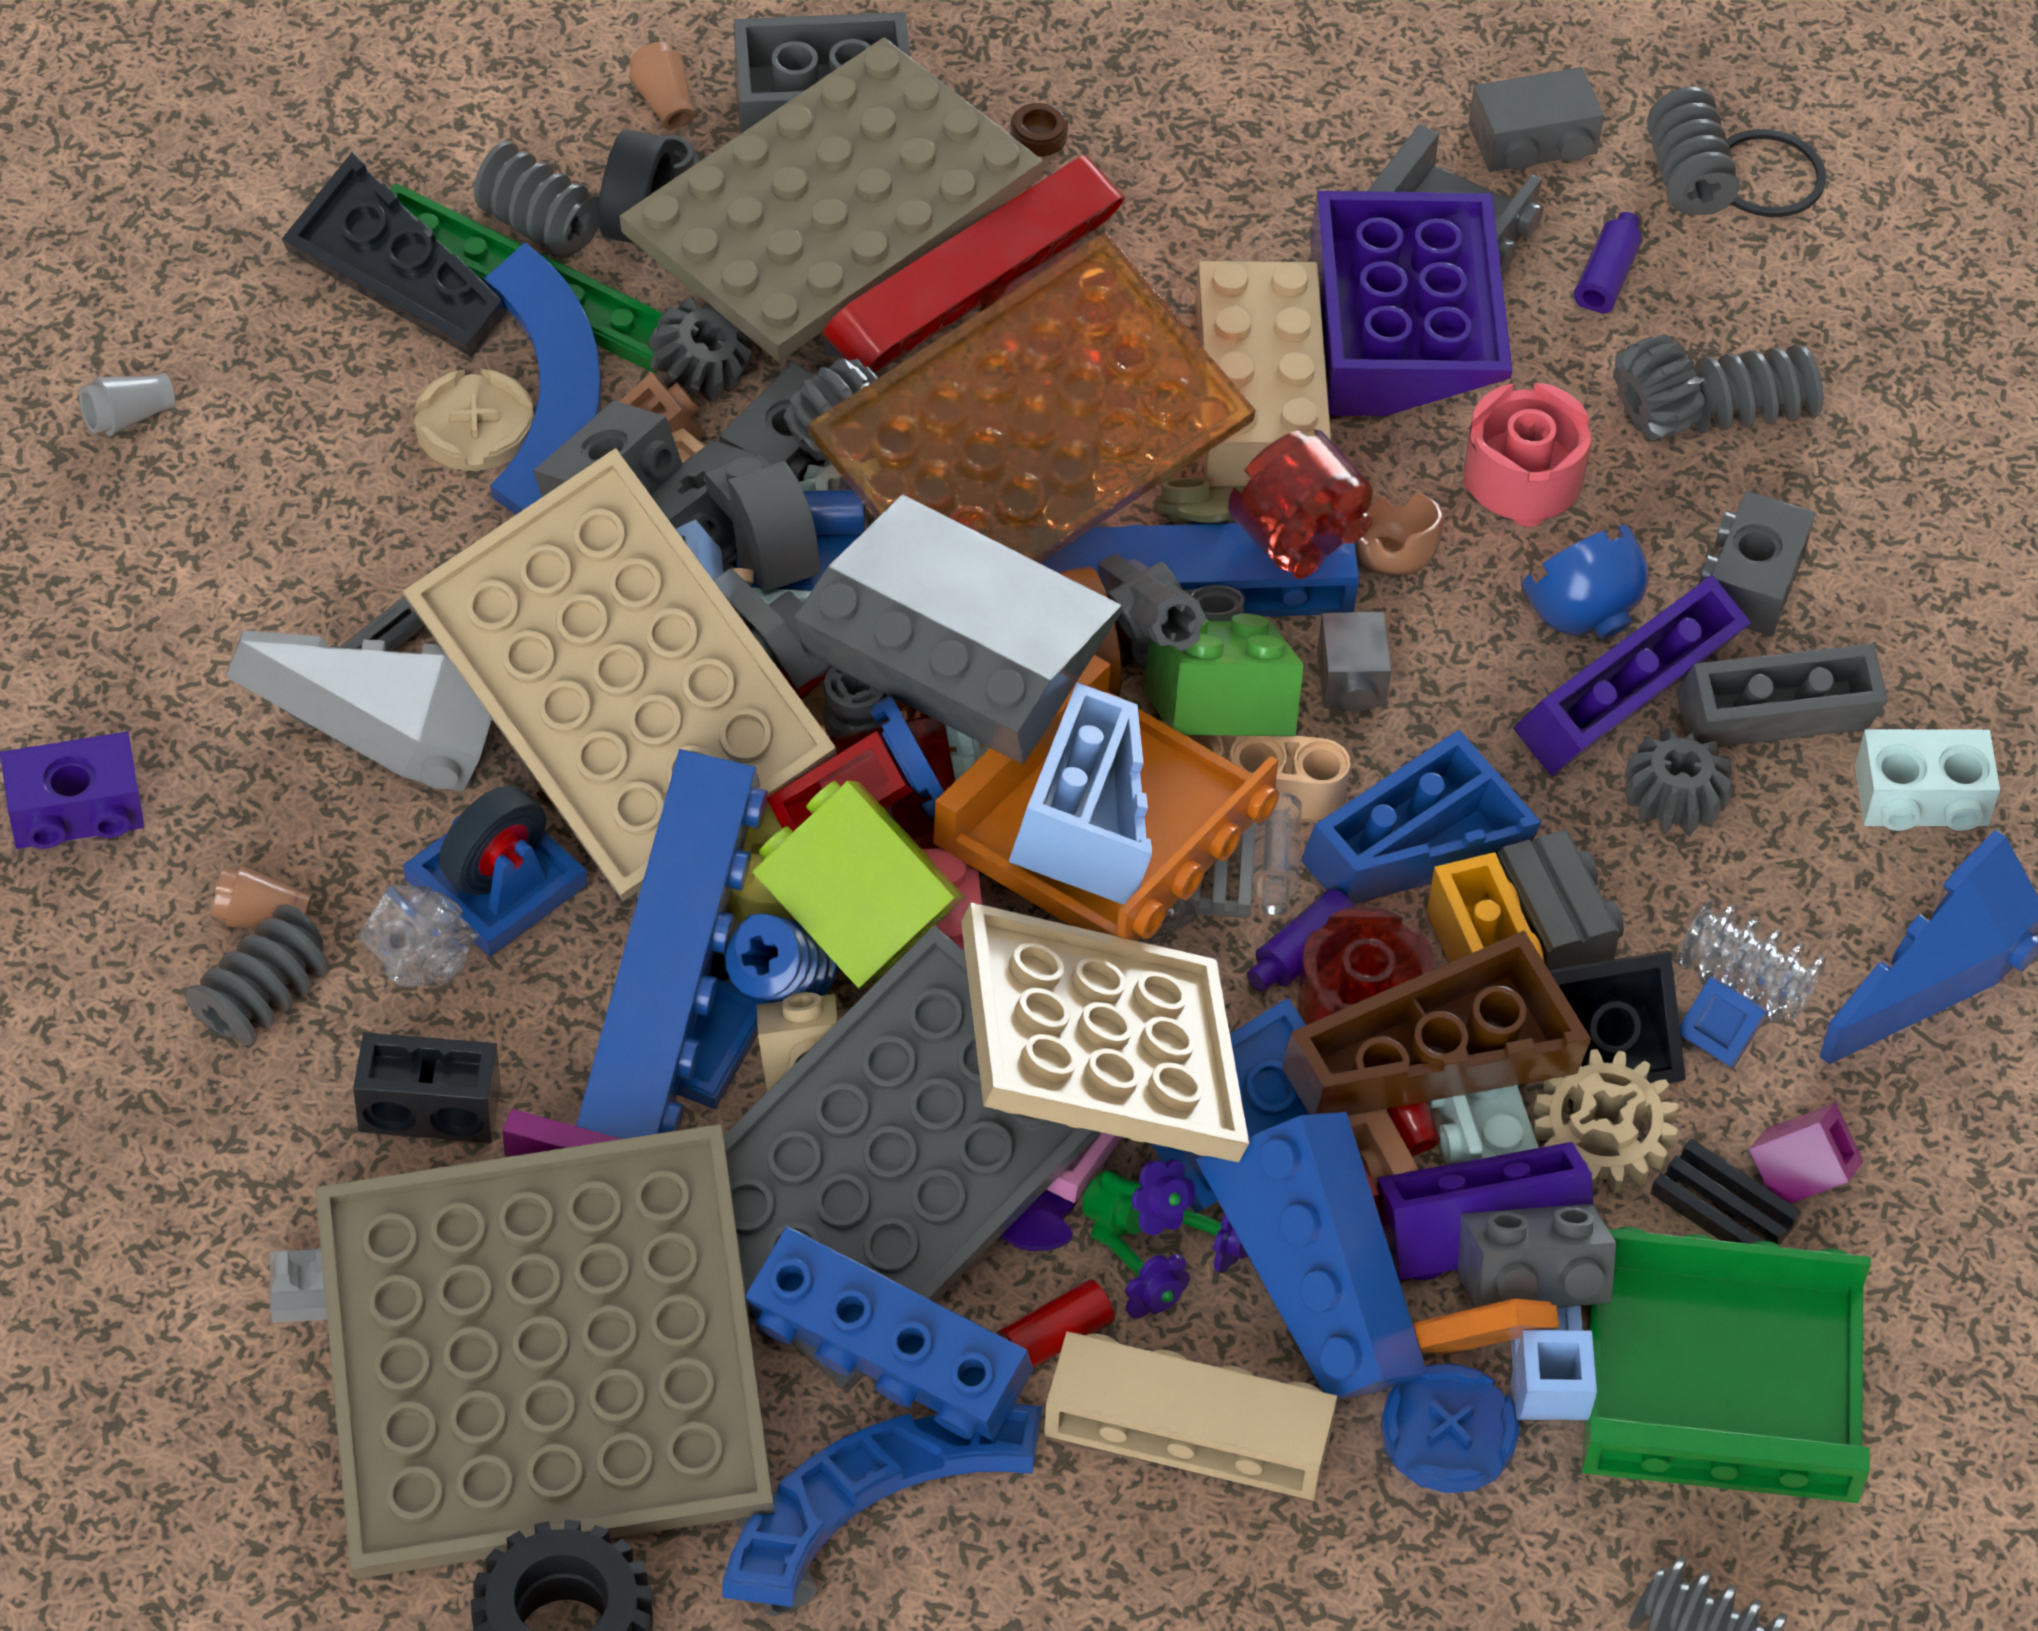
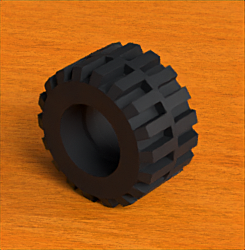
(562, 1567)

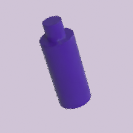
(1609, 263)
(1282, 954)

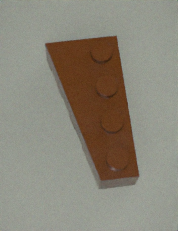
(1440, 1036)

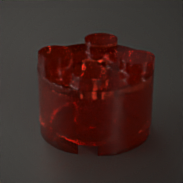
(1302, 502)
(1357, 958)

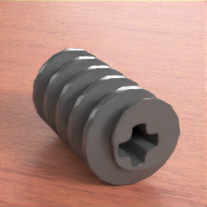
(1692, 152)
(536, 200)
(1760, 384)
(259, 975)
(1689, 1607)

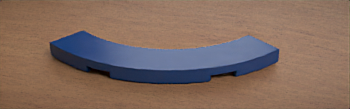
(566, 361)
(854, 1475)

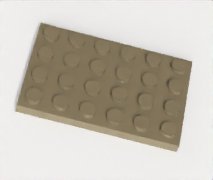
(830, 197)

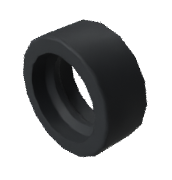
(633, 171)

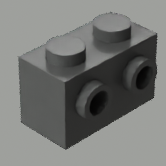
(1537, 1255)

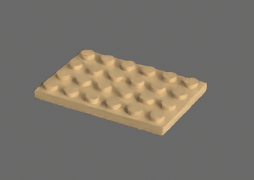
(607, 657)

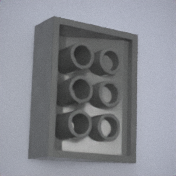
(955, 626)

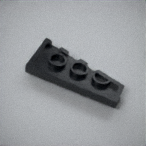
(382, 251)

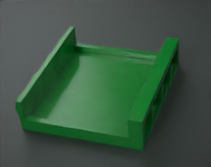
(1730, 1367)

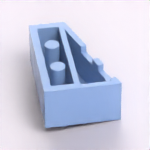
(1089, 801)

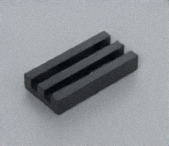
(1730, 1192)

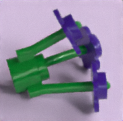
(1150, 1206)

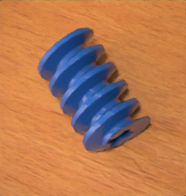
(777, 959)

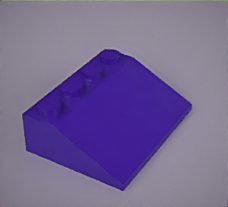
(1408, 298)

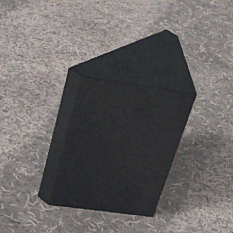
(1629, 1009)

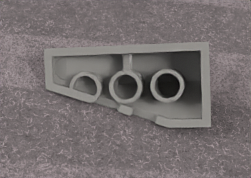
(385, 704)

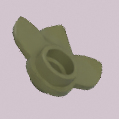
(1195, 501)

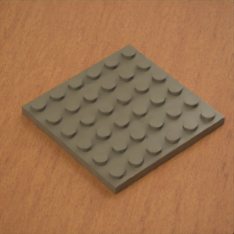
(540, 1349)

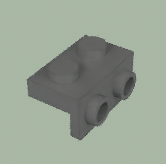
(773, 628)

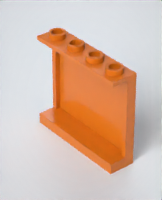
(1193, 818)

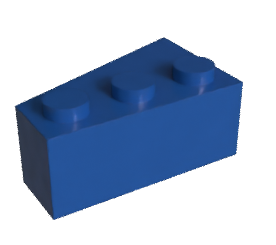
(1417, 818)

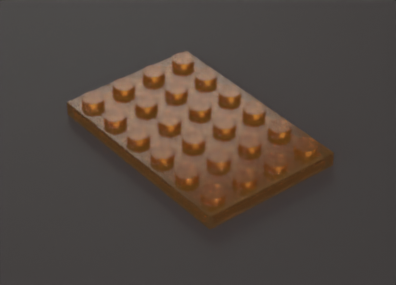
(1040, 409)

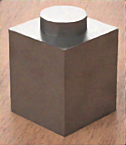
(1353, 660)

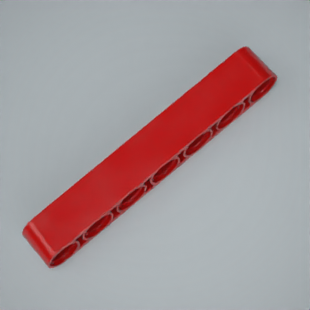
(980, 258)

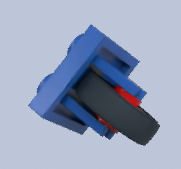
(499, 867)

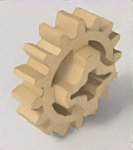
(1611, 1095)

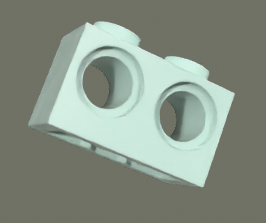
(1927, 778)

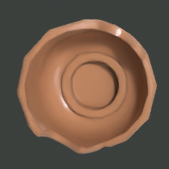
(1401, 536)

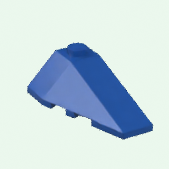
(1966, 947)

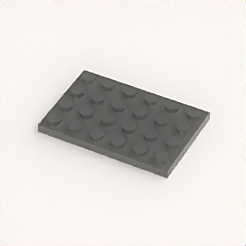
(888, 1140)

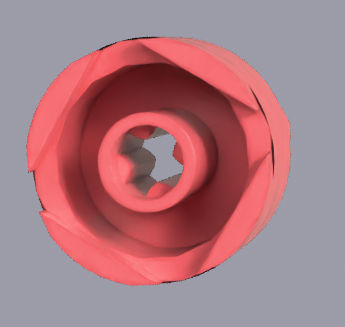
(1527, 452)

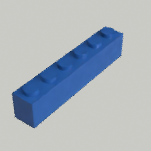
(672, 948)

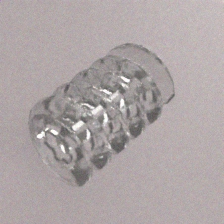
(1749, 962)

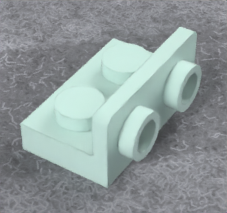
(1483, 1125)

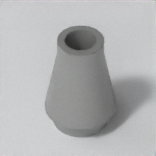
(120, 402)

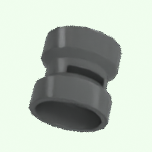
(848, 703)

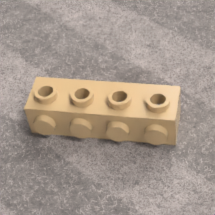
(1190, 1414)

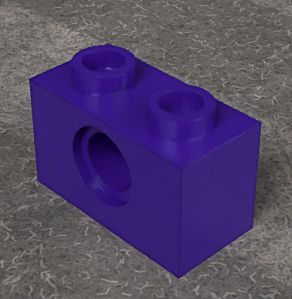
(71, 790)

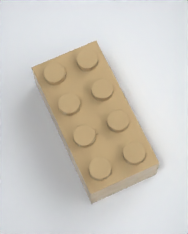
(1268, 340)

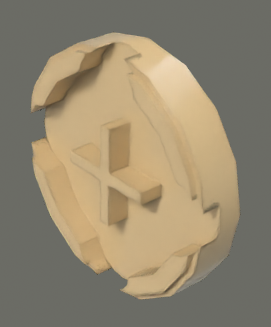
(473, 419)

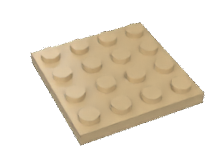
(1102, 1033)

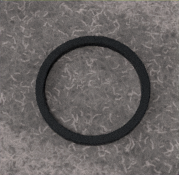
(1807, 150)

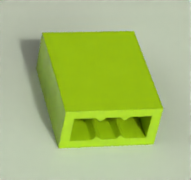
(856, 882)

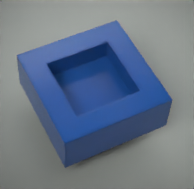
(1722, 1021)

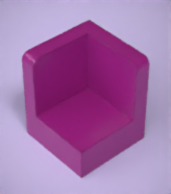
(1807, 1154)

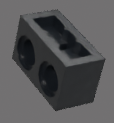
(427, 1087)

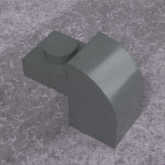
(769, 520)

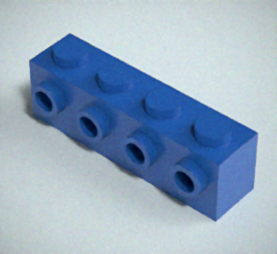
(889, 1335)

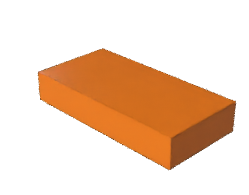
(1484, 1325)

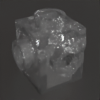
(418, 936)

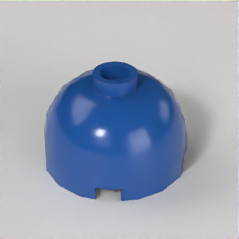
(1591, 585)

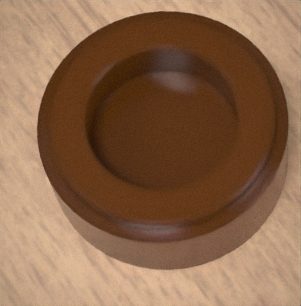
(1040, 128)

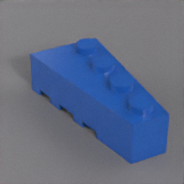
(1321, 1251)

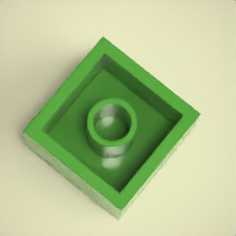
(1229, 682)

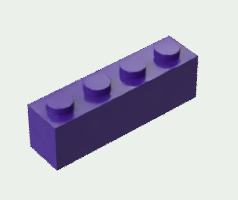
(1631, 675)

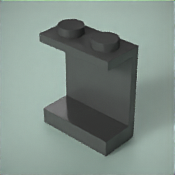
(1415, 171)

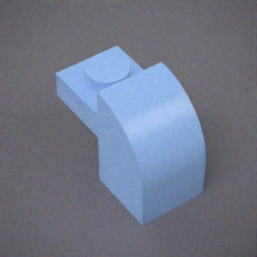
(1554, 1371)

